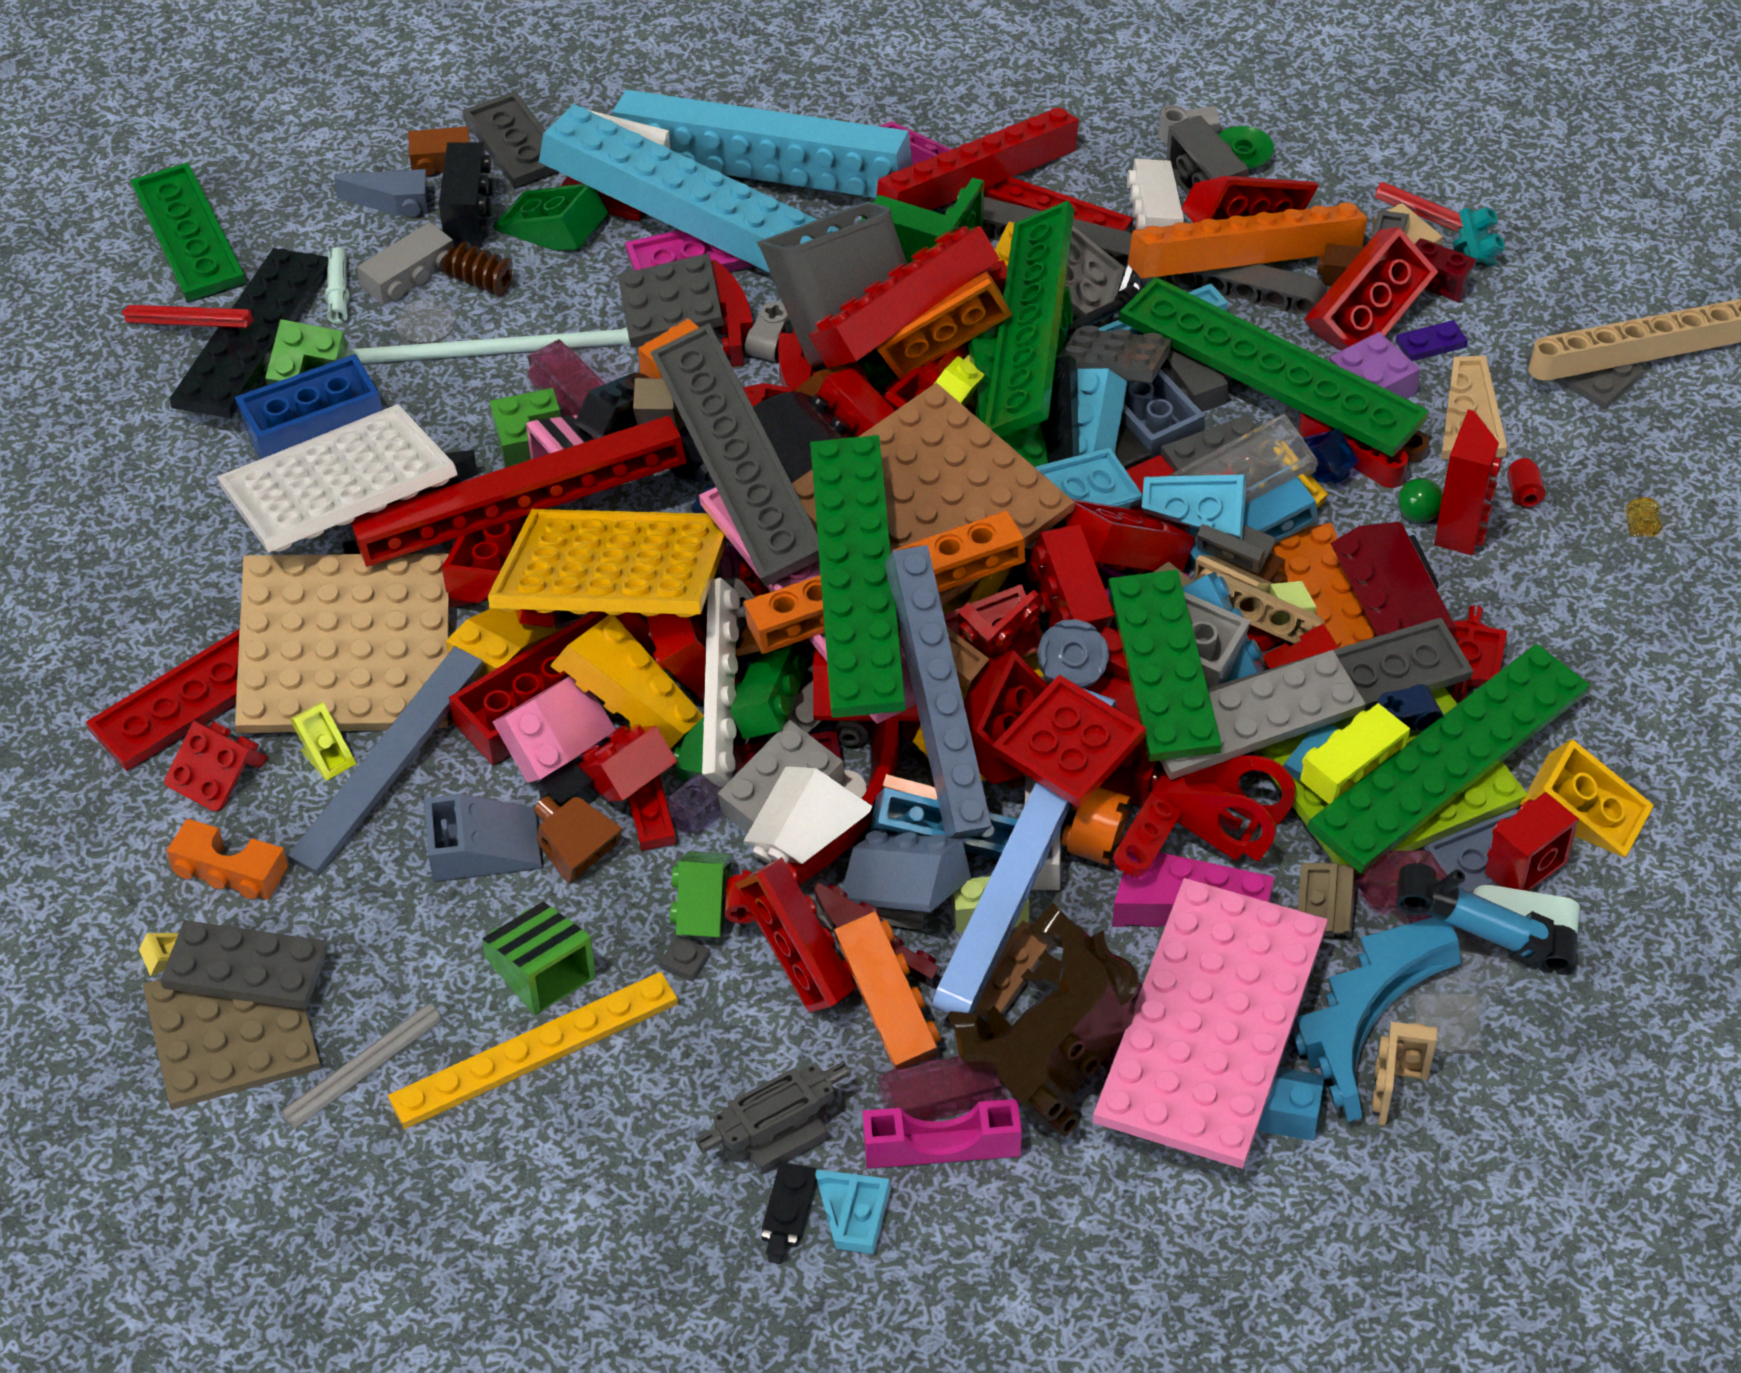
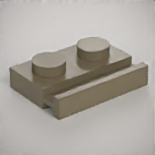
(1329, 893)

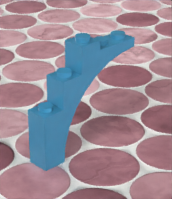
(1388, 968)

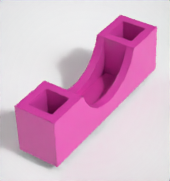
(983, 1133)

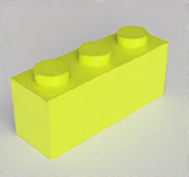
(1353, 752)

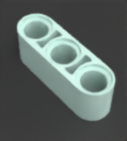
(1560, 909)

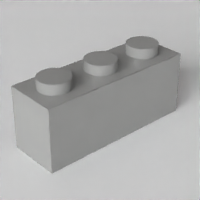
(405, 263)

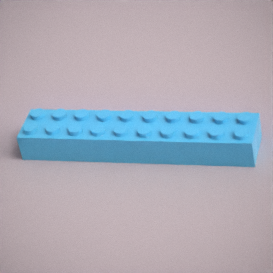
(773, 143)
(667, 185)

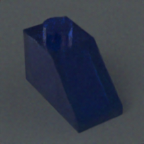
(1332, 455)

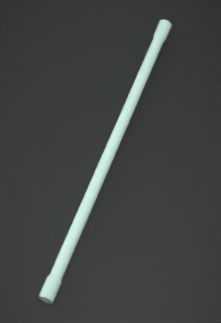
(487, 346)

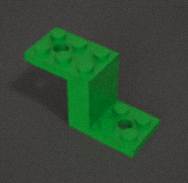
(920, 226)

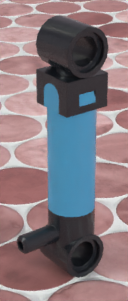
(1527, 937)

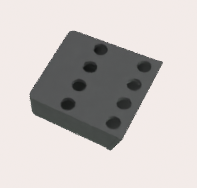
(832, 266)

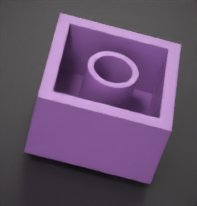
(1381, 364)

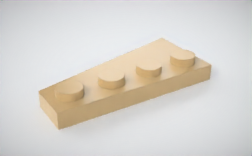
(1472, 390)

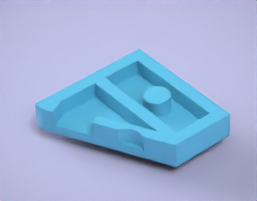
(854, 1208)

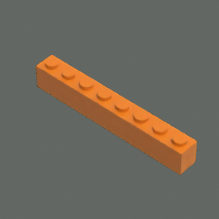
(1244, 240)

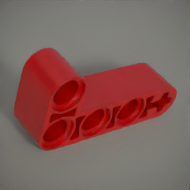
(1372, 463)

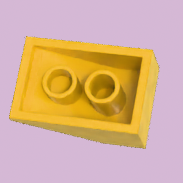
(497, 638)
(1606, 805)

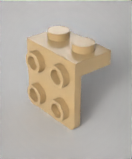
(1405, 1053)

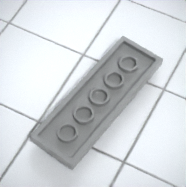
(1276, 709)

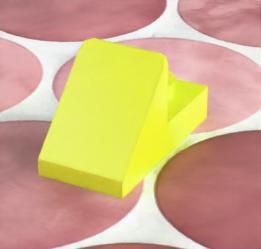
(322, 741)

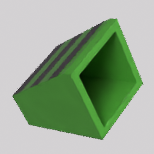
(541, 956)

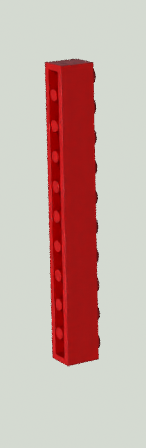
(517, 490)

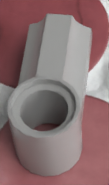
(1175, 114)

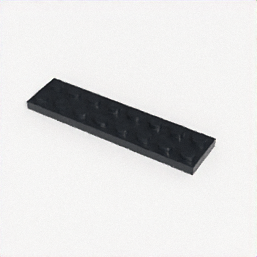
(239, 355)

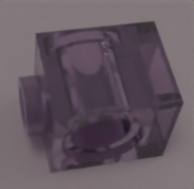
(695, 805)

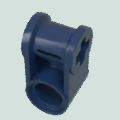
(1412, 706)

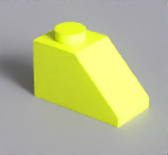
(960, 380)

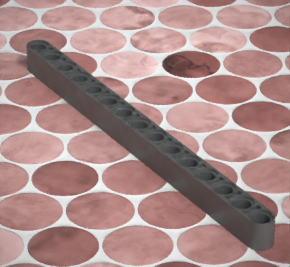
(1255, 282)

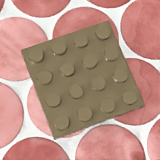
(225, 1044)

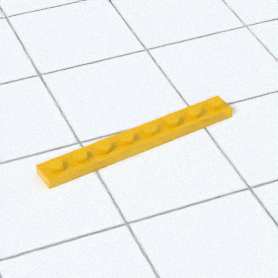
(532, 1050)

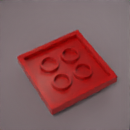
(1069, 741)

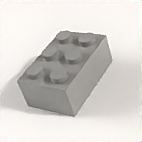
(750, 788)

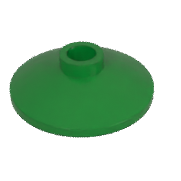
(1249, 144)

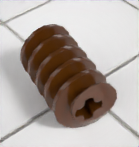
(479, 268)

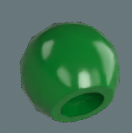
(1420, 500)

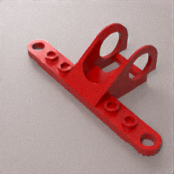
(1200, 805)

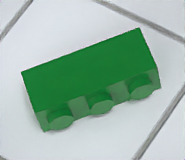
(768, 691)

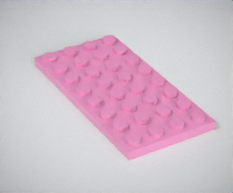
(1211, 1023)

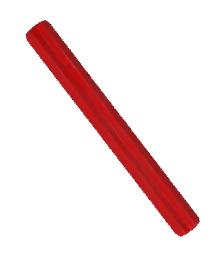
(188, 316)

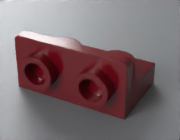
(1452, 270)

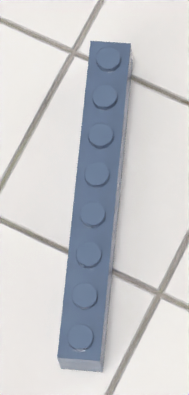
(937, 693)

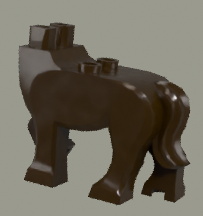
(1061, 1034)

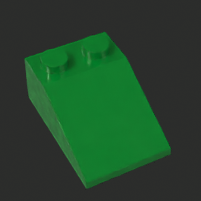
(554, 216)

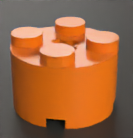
(1097, 826)

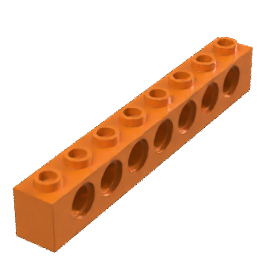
(956, 558)

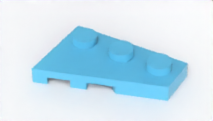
(1198, 500)

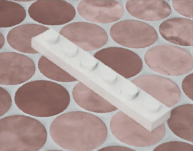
(720, 683)

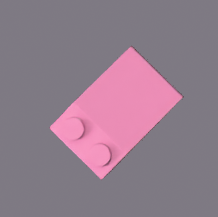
(553, 728)

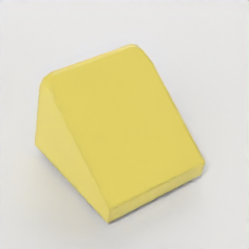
(156, 950)

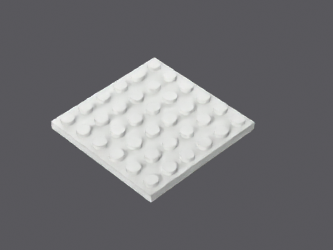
(336, 478)

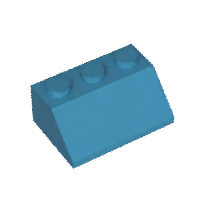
(1293, 1104)

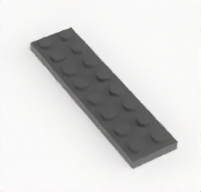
(1398, 661)

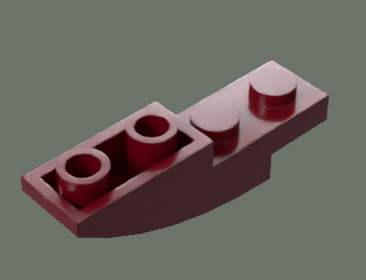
(840, 911)

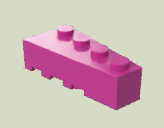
(1152, 896)

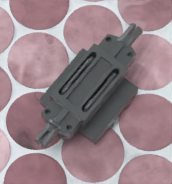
(776, 1117)

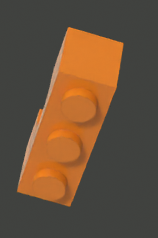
(251, 872)

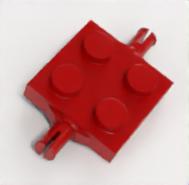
(1482, 649)

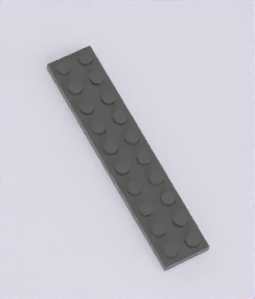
(738, 454)

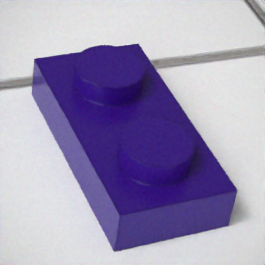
(1431, 340)

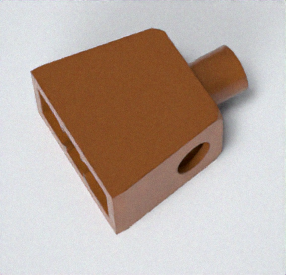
(574, 835)

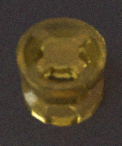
(1643, 517)

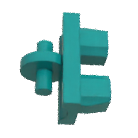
(1474, 236)

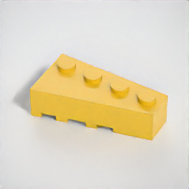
(628, 680)

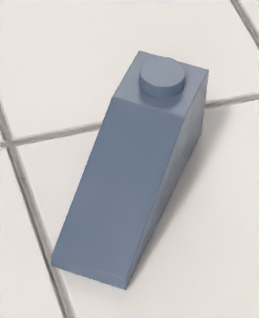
(387, 191)

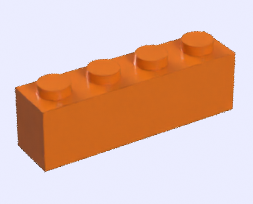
(887, 992)

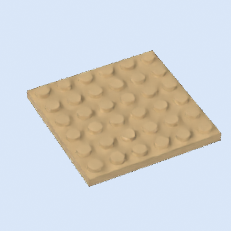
(338, 638)

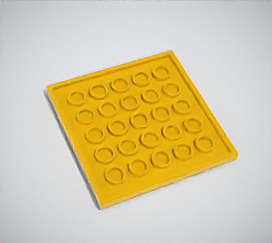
(610, 563)

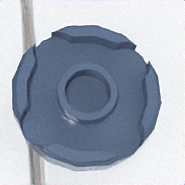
(1074, 652)

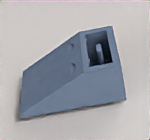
(479, 836)

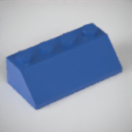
(307, 405)

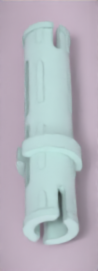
(337, 293)

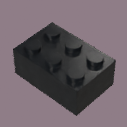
(465, 193)

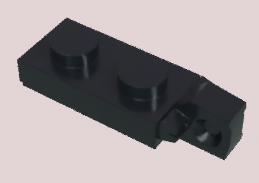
(787, 1209)

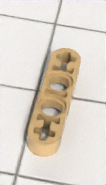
(1267, 607)

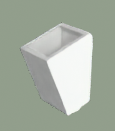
(803, 816)

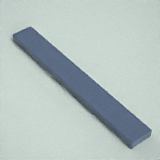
(384, 762)

